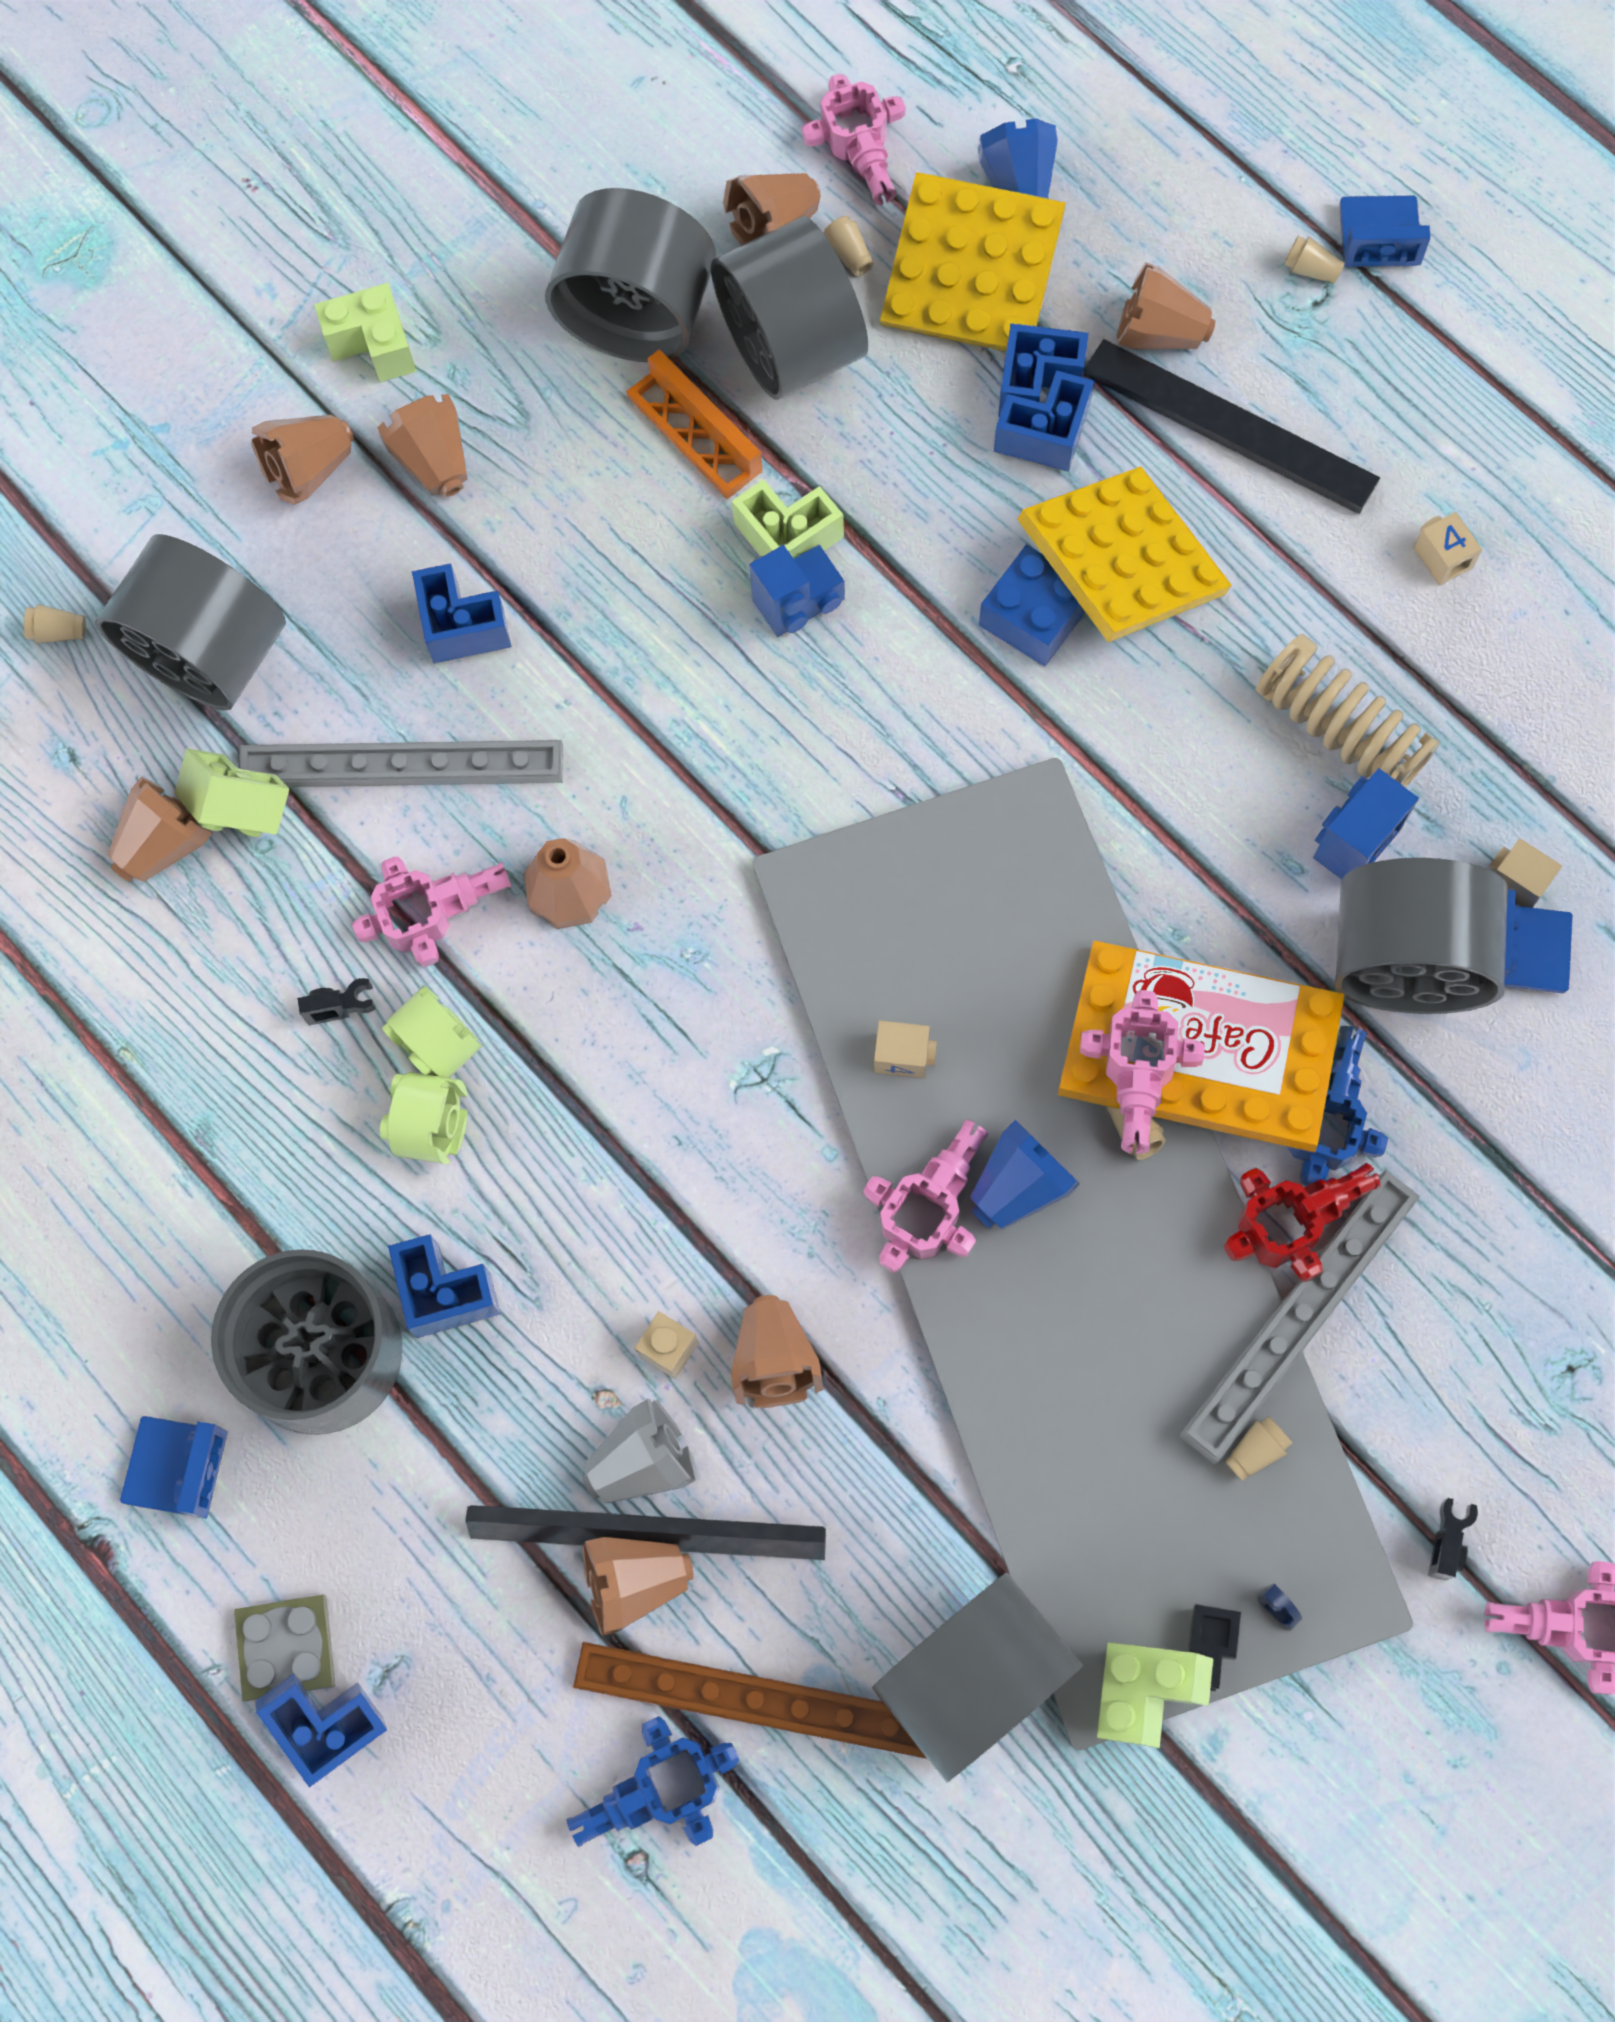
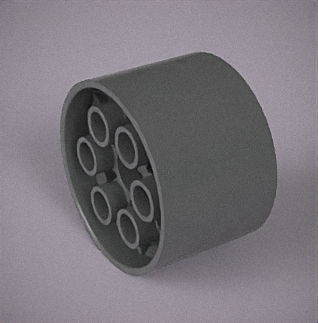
(630, 274)
(790, 307)
(191, 621)
(1422, 936)
(242, 1331)
(977, 1677)

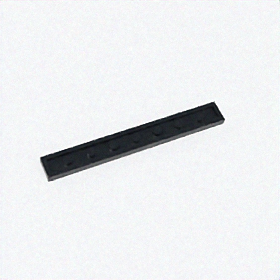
(1232, 426)
(687, 1533)

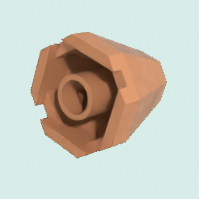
(768, 202)
(1163, 314)
(428, 444)
(301, 452)
(153, 833)
(566, 883)
(773, 1356)
(632, 1579)

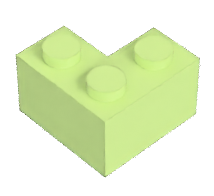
(364, 324)
(800, 527)
(230, 796)
(1139, 1682)

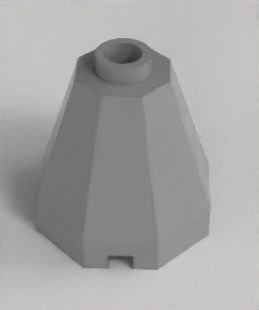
(640, 1457)

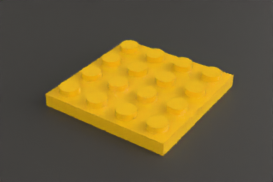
(971, 261)
(1124, 553)

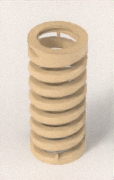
(1277, 687)

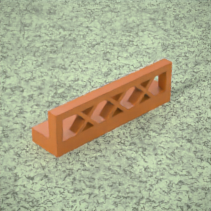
(705, 416)

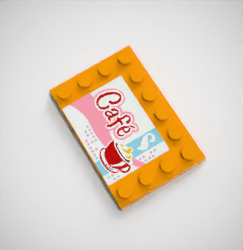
(1261, 1035)

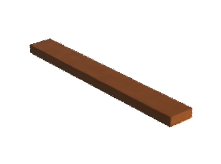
(741, 1698)

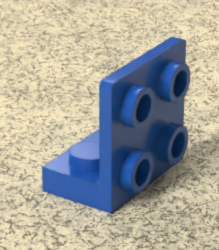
(1382, 231)
(1537, 948)
(174, 1466)

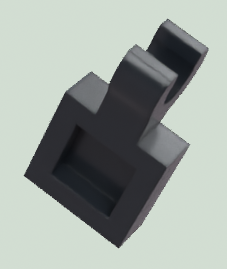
(331, 1005)
(1448, 1552)
(1214, 1635)

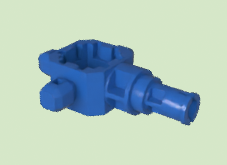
(1342, 1099)
(637, 1798)

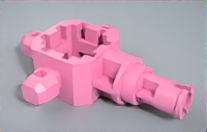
(866, 144)
(445, 896)
(1141, 1084)
(939, 1183)
(1562, 1624)

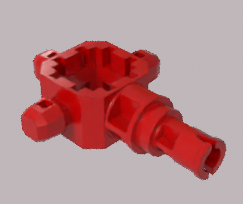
(1313, 1207)

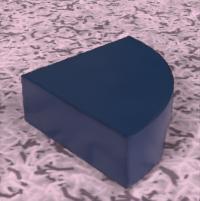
(1280, 1606)

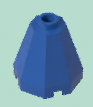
(1020, 157)
(1019, 1180)

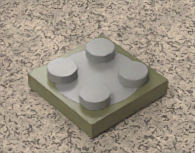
(282, 1641)

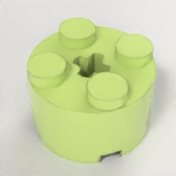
(431, 1035)
(425, 1117)

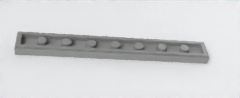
(408, 763)
(1298, 1319)

